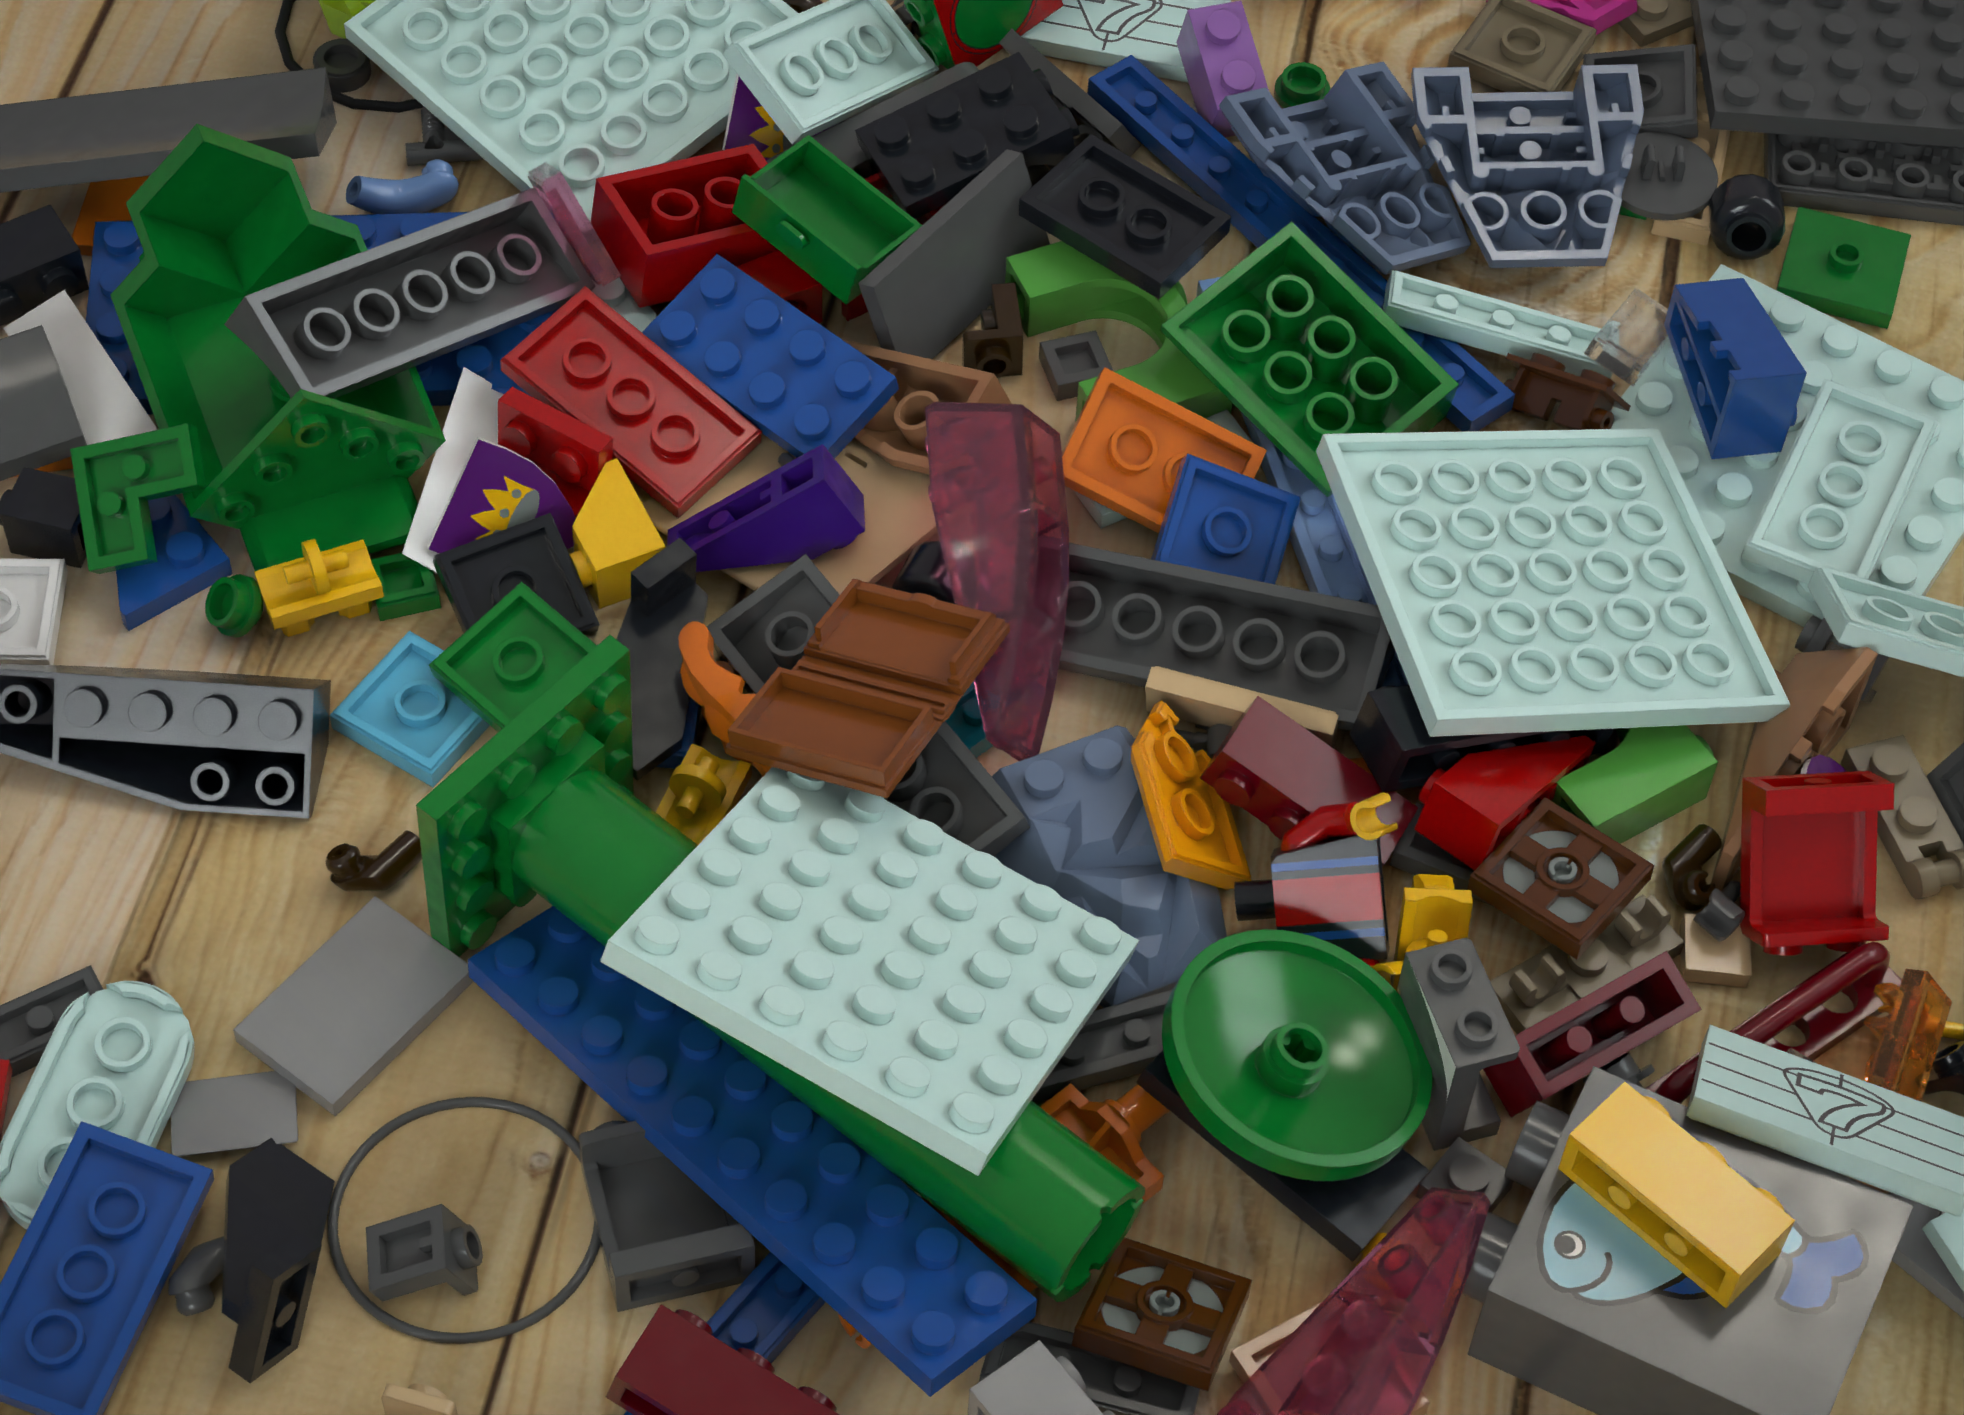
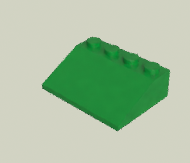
(1308, 352)

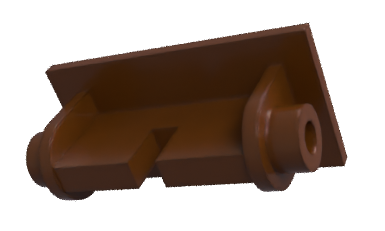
(1583, 398)

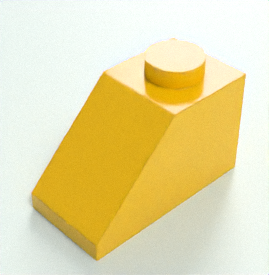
(612, 537)

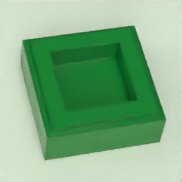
(406, 587)

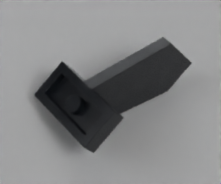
(660, 606)
(270, 1252)

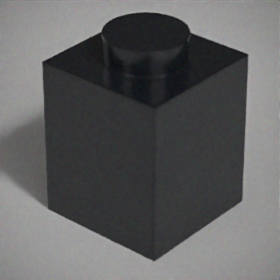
(43, 517)

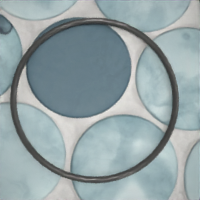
(418, 1332)

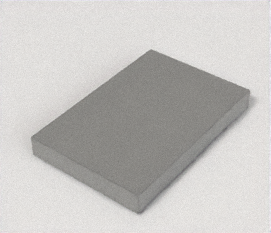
(354, 1005)

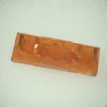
(1907, 1034)

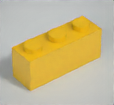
(1676, 1193)

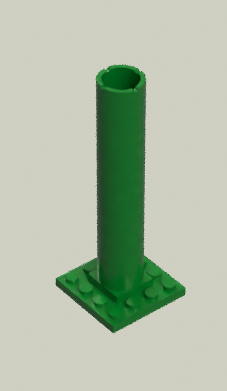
(558, 818)

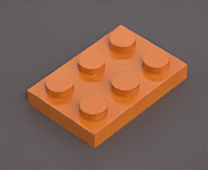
(1133, 444)

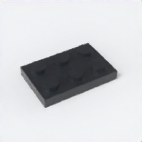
(1124, 216)

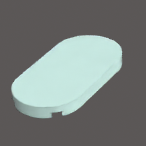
(108, 1063)

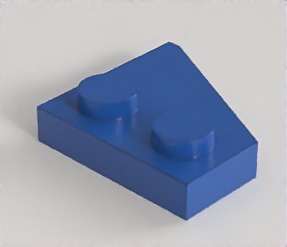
(185, 565)

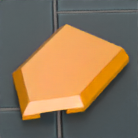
(1185, 814)

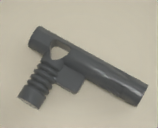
(438, 144)

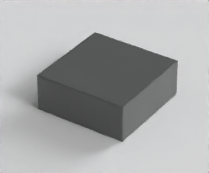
(1072, 361)

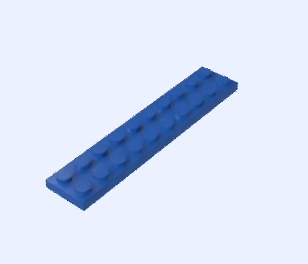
(761, 1155)

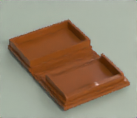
(867, 688)

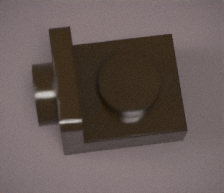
(1000, 342)

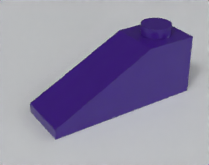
(778, 518)

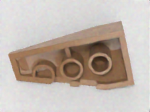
(900, 425)

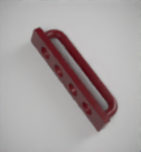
(1852, 974)

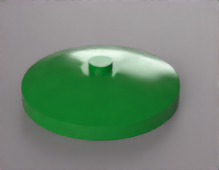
(1296, 1055)

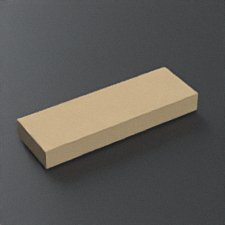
(1215, 703)

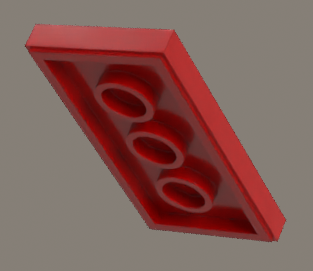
(663, 420)

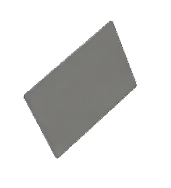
(233, 1113)

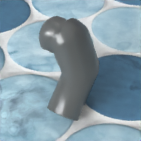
(193, 1276)

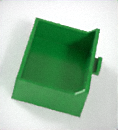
(823, 216)

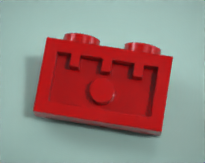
(555, 442)

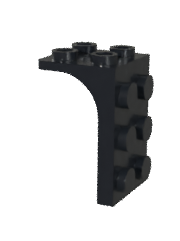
(955, 133)

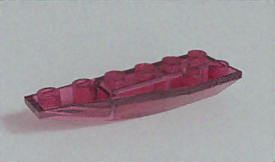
(1005, 552)
(1381, 1325)

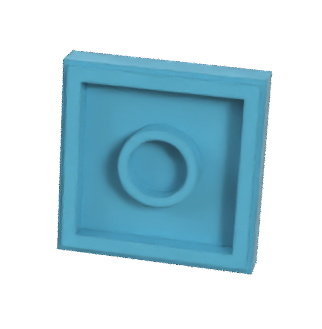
(409, 713)

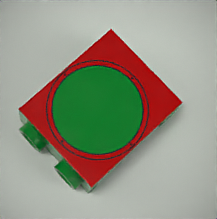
(973, 28)

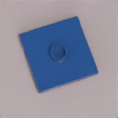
(1225, 522)

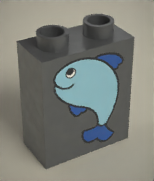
(1624, 1332)

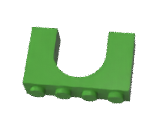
(1067, 287)
(1639, 781)

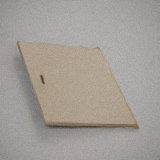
(894, 507)

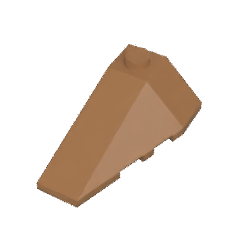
(1823, 701)

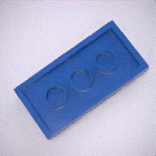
(771, 361)
(92, 1270)

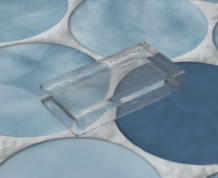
(1631, 337)

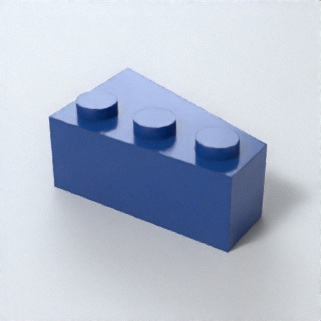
(1734, 367)

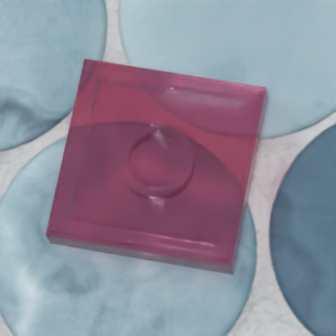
(573, 223)

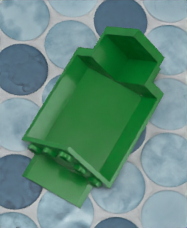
(216, 228)

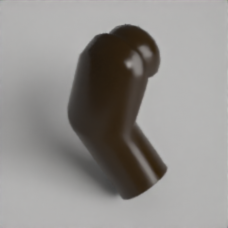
(1684, 870)

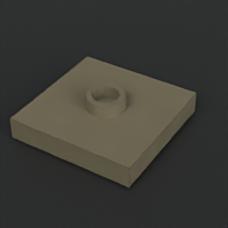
(1522, 47)

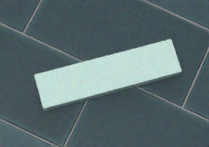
(1488, 322)

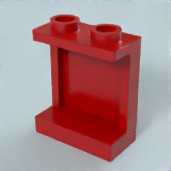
(1811, 860)

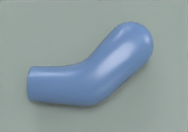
(410, 195)

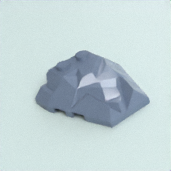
(1355, 167)
(1534, 168)
(1099, 853)

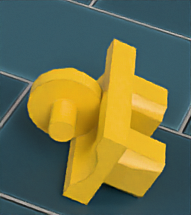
(318, 585)
(703, 792)
(1431, 915)

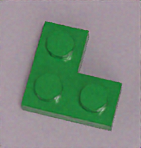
(117, 482)

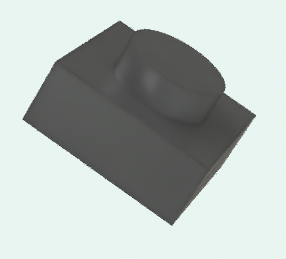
(1468, 1170)

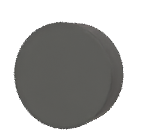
(345, 65)

